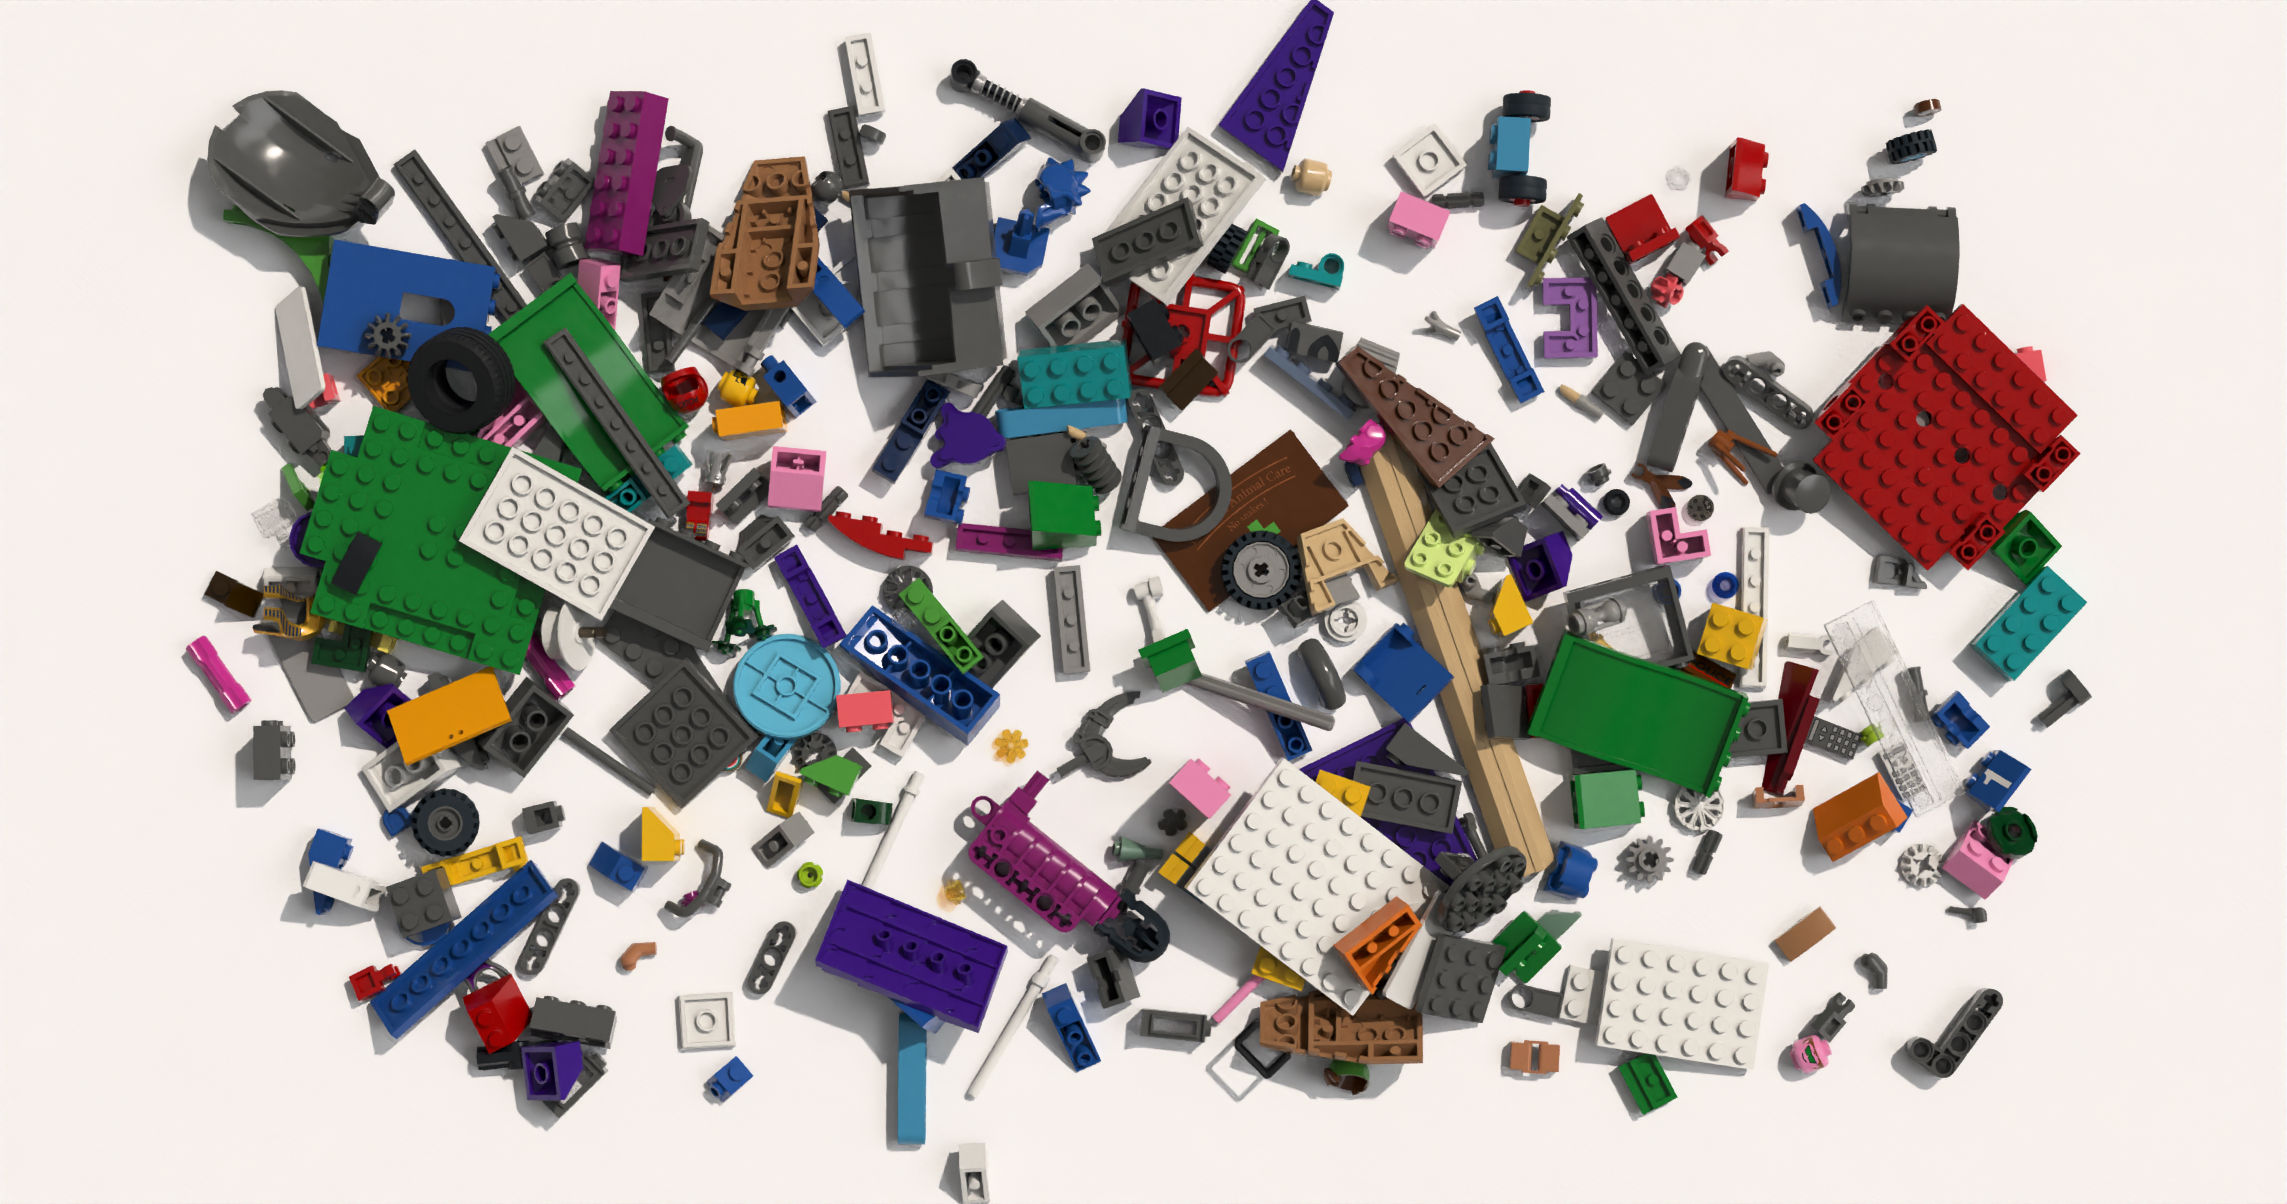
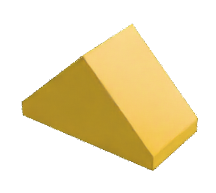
(784, 794)

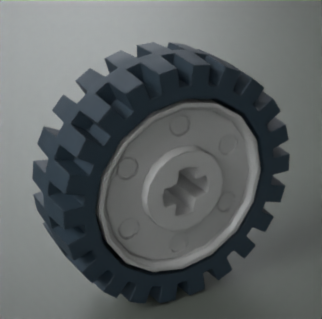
(1260, 549)

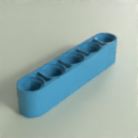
(1033, 421)
(911, 1082)

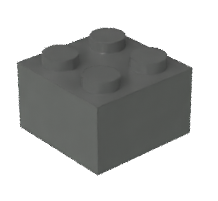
(423, 902)

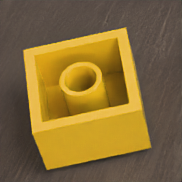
(1732, 636)

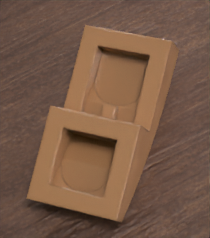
(1805, 934)

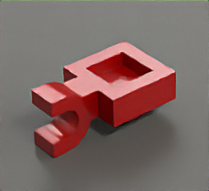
(1705, 236)
(370, 980)

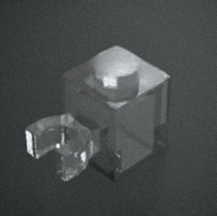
(274, 520)

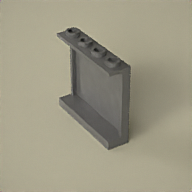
(680, 585)

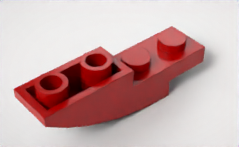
(869, 535)

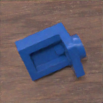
(729, 1079)

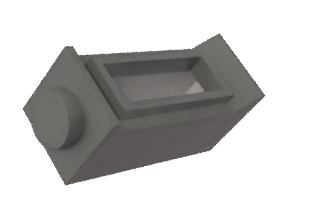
(1175, 1025)
(592, 1072)

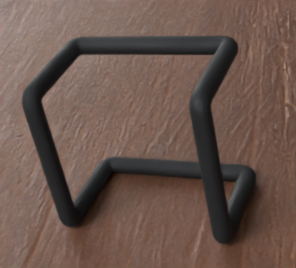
(1266, 1073)

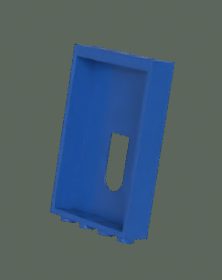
(372, 282)

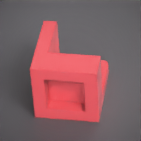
(330, 394)

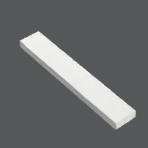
(1755, 596)

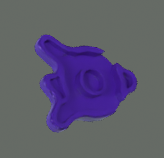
(966, 438)

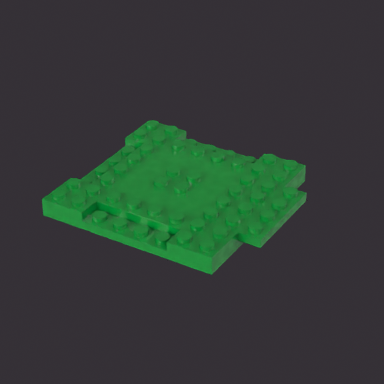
(426, 587)

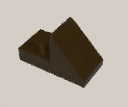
(234, 594)

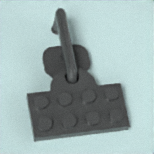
(673, 238)

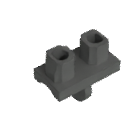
(1297, 610)

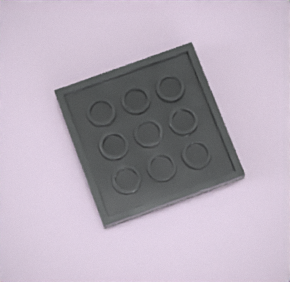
(684, 733)

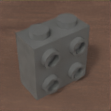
(273, 751)

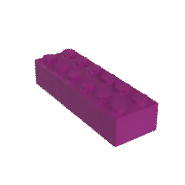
(626, 173)

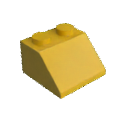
(1508, 609)
(659, 838)

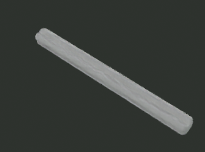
(1264, 701)

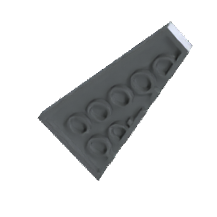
(650, 650)

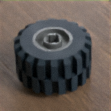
(445, 822)

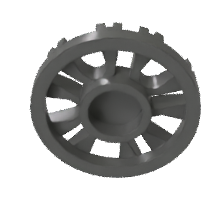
(904, 584)

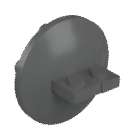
(1478, 886)

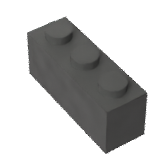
(573, 1022)

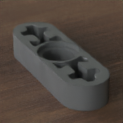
(761, 960)

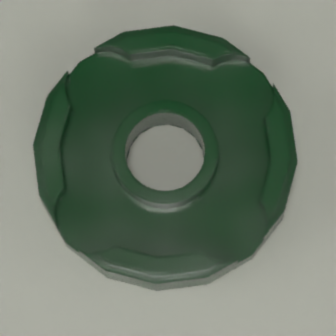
(2002, 841)

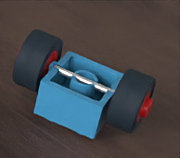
(1511, 148)

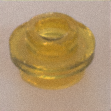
(954, 891)

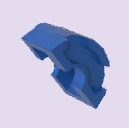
(946, 497)
(1959, 721)
(1572, 872)

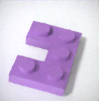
(1582, 302)

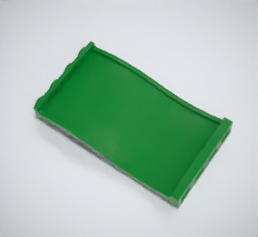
(558, 400)
(1638, 714)

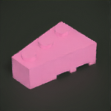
(516, 423)

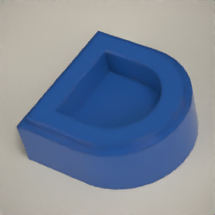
(397, 820)

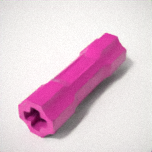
(553, 676)
(228, 688)

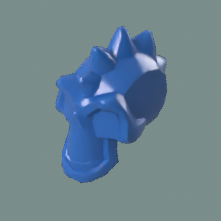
(1060, 190)

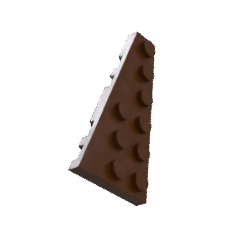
(1421, 424)

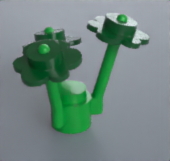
(742, 605)

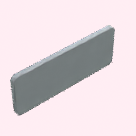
(318, 686)

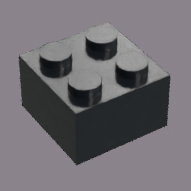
(1154, 331)

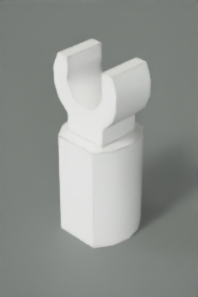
(1806, 643)

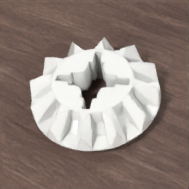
(1354, 629)
(1910, 868)

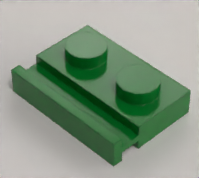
(1647, 1082)

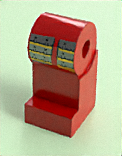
(699, 513)

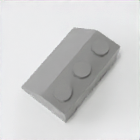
(1075, 309)

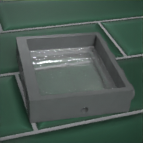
(1653, 621)

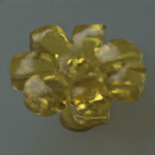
(1017, 749)

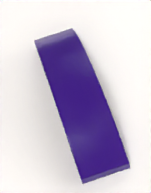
(810, 596)

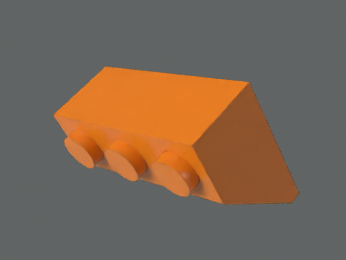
(1857, 816)

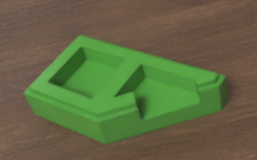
(298, 487)

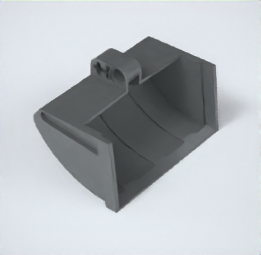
(928, 278)

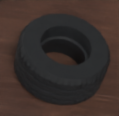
(437, 399)

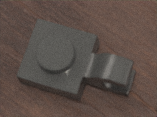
(1832, 1019)

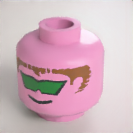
(1810, 1054)

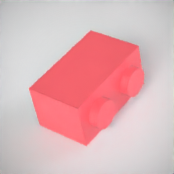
(865, 709)

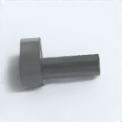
(2076, 695)

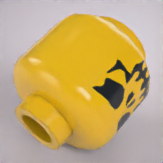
(737, 388)

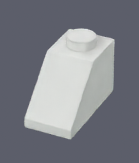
(974, 1173)

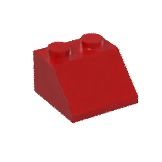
(1745, 170)
(498, 1012)

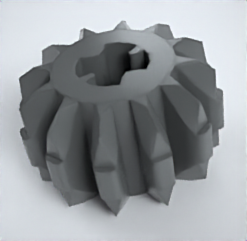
(397, 332)

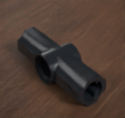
(506, 1057)

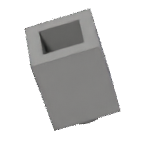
(1685, 262)

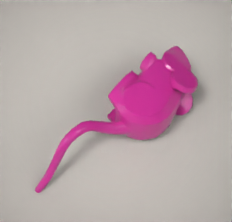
(1365, 444)

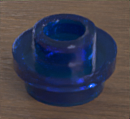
(1733, 581)

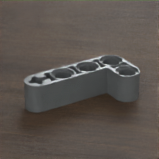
(1959, 1028)

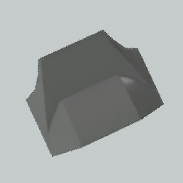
(763, 540)

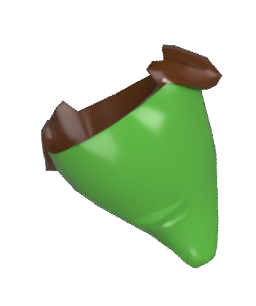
(1347, 1076)

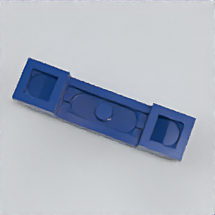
(1809, 222)
(1508, 350)

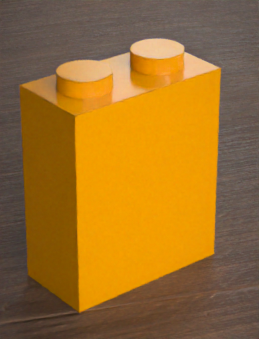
(750, 421)

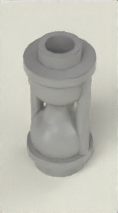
(1585, 620)

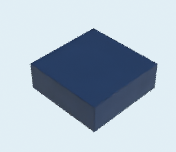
(1353, 474)

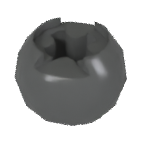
(827, 187)

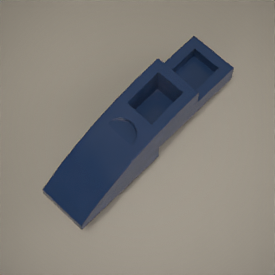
(911, 431)

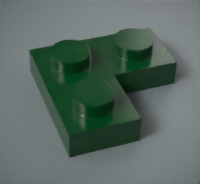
(347, 654)

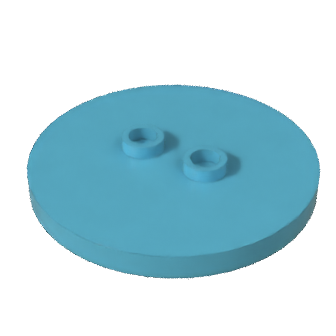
(786, 686)

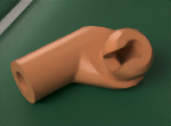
(634, 952)

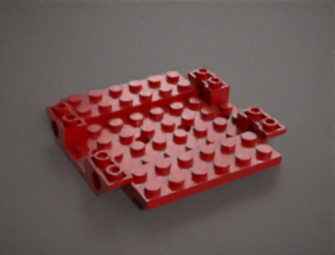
(1976, 401)

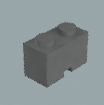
(1113, 978)

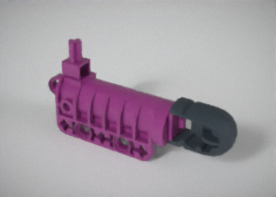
(1059, 876)

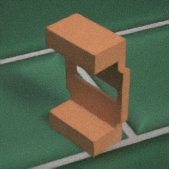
(1796, 800)
(1522, 1053)

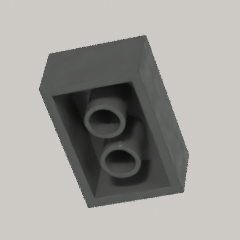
(534, 726)

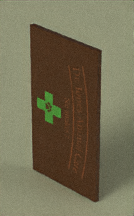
(1272, 492)

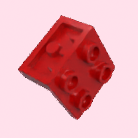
(1641, 229)

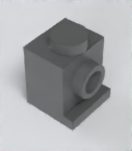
(534, 819)

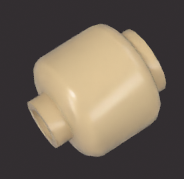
(1311, 177)

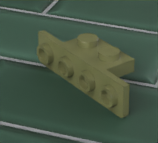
(1543, 235)

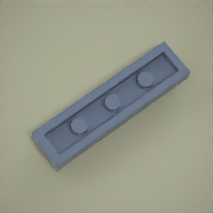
(1320, 387)

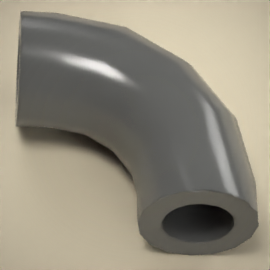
(1322, 673)

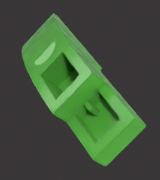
(941, 626)

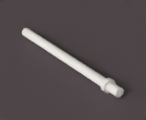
(911, 791)

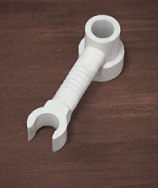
(1148, 592)

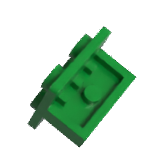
(1527, 947)

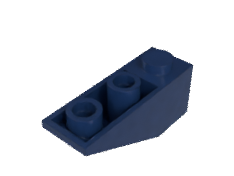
(993, 150)

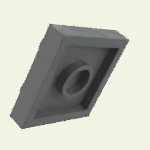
(1628, 388)

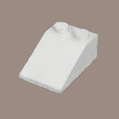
(401, 783)

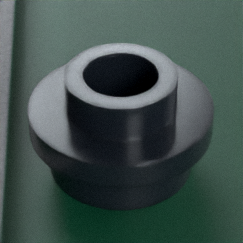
(1624, 498)

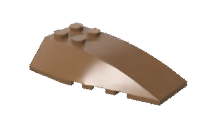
(771, 241)
(1322, 1029)

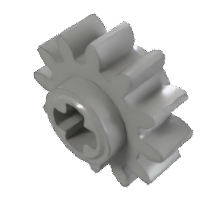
(1659, 862)

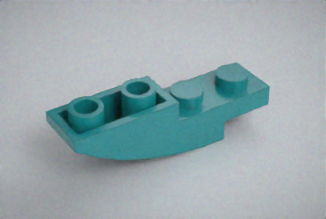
(633, 492)

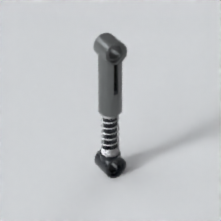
(1030, 112)

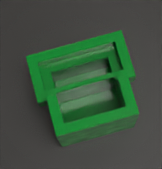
(1172, 660)

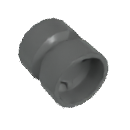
(566, 245)

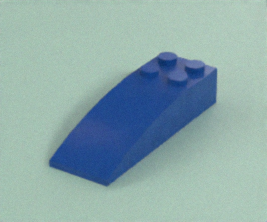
(921, 676)

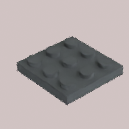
(1476, 494)
(1460, 978)

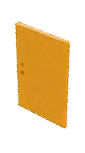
(463, 706)

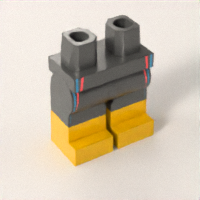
(1177, 870)

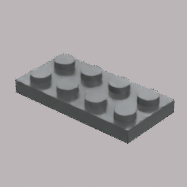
(1147, 242)
(1409, 797)

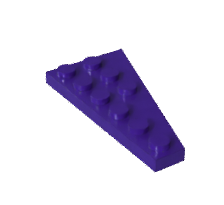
(1274, 100)

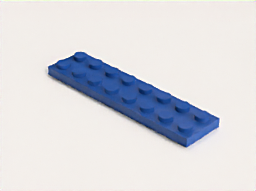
(463, 949)

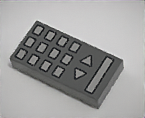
(1833, 738)

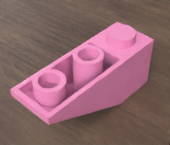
(601, 283)

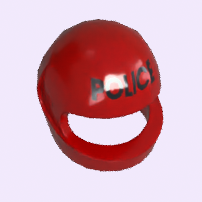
(685, 390)

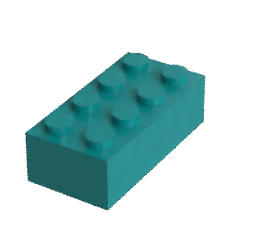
(1075, 373)
(2028, 623)

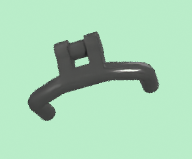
(712, 890)

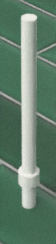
(1040, 981)

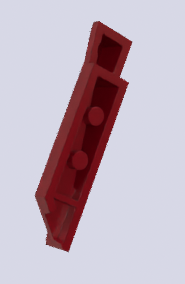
(1798, 715)

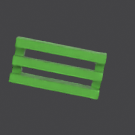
(1245, 268)

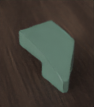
(1557, 922)

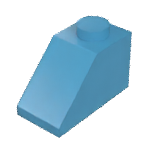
(769, 756)

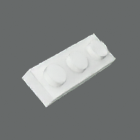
(865, 74)

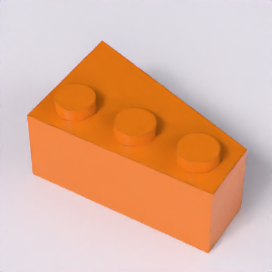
(1377, 942)

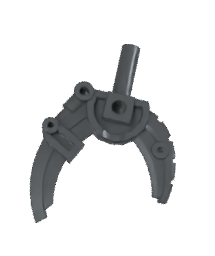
(1098, 749)

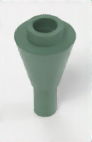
(1129, 850)

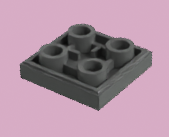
(1505, 712)

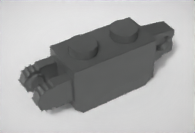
(301, 426)

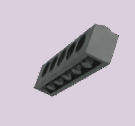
(1623, 296)

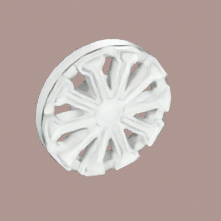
(1698, 807)

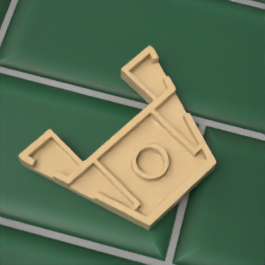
(1332, 553)

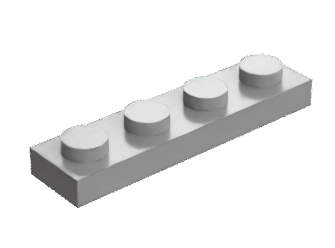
(1072, 619)

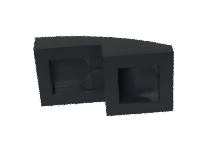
(356, 562)

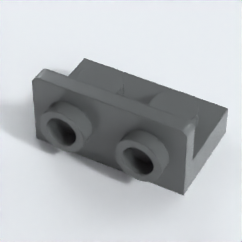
(564, 189)
(744, 496)

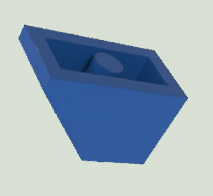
(618, 866)

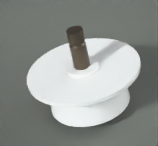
(570, 635)

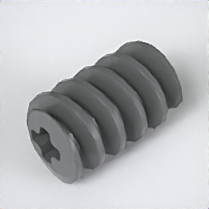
(1096, 464)

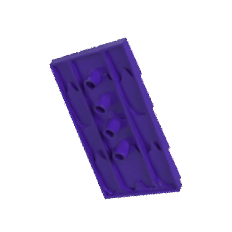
(912, 956)

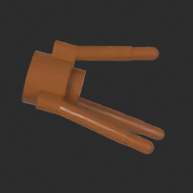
(1722, 446)

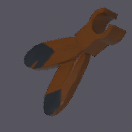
(1660, 484)

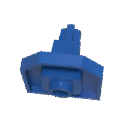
(1019, 244)

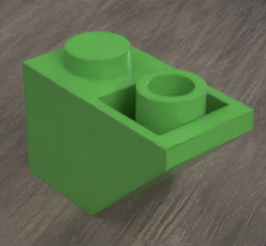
(835, 773)

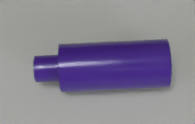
(1579, 505)

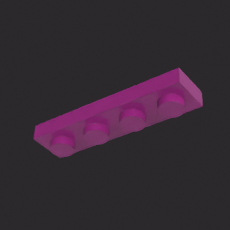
(1001, 542)

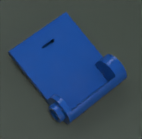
(1400, 669)

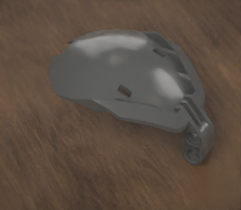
(278, 160)

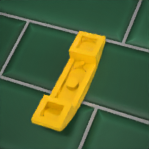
(482, 861)

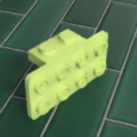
(1441, 556)

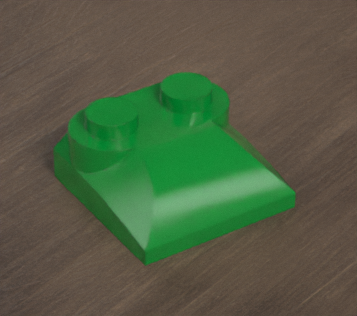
(2025, 546)

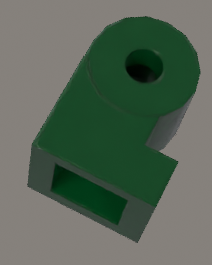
(871, 811)

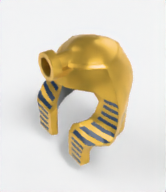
(295, 620)

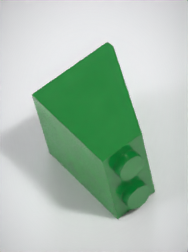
(1062, 515)
(1606, 799)

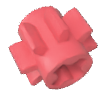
(1667, 290)

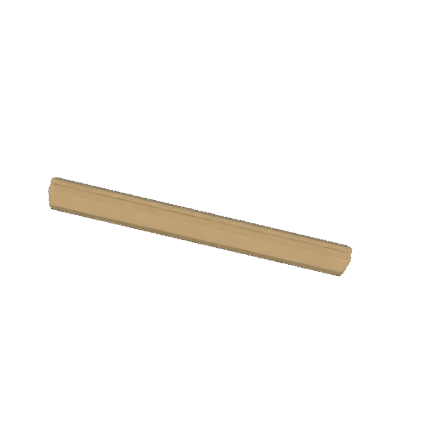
(1451, 641)

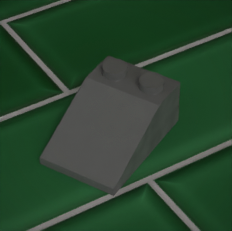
(1002, 640)

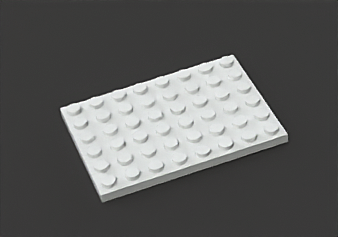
(1304, 875)

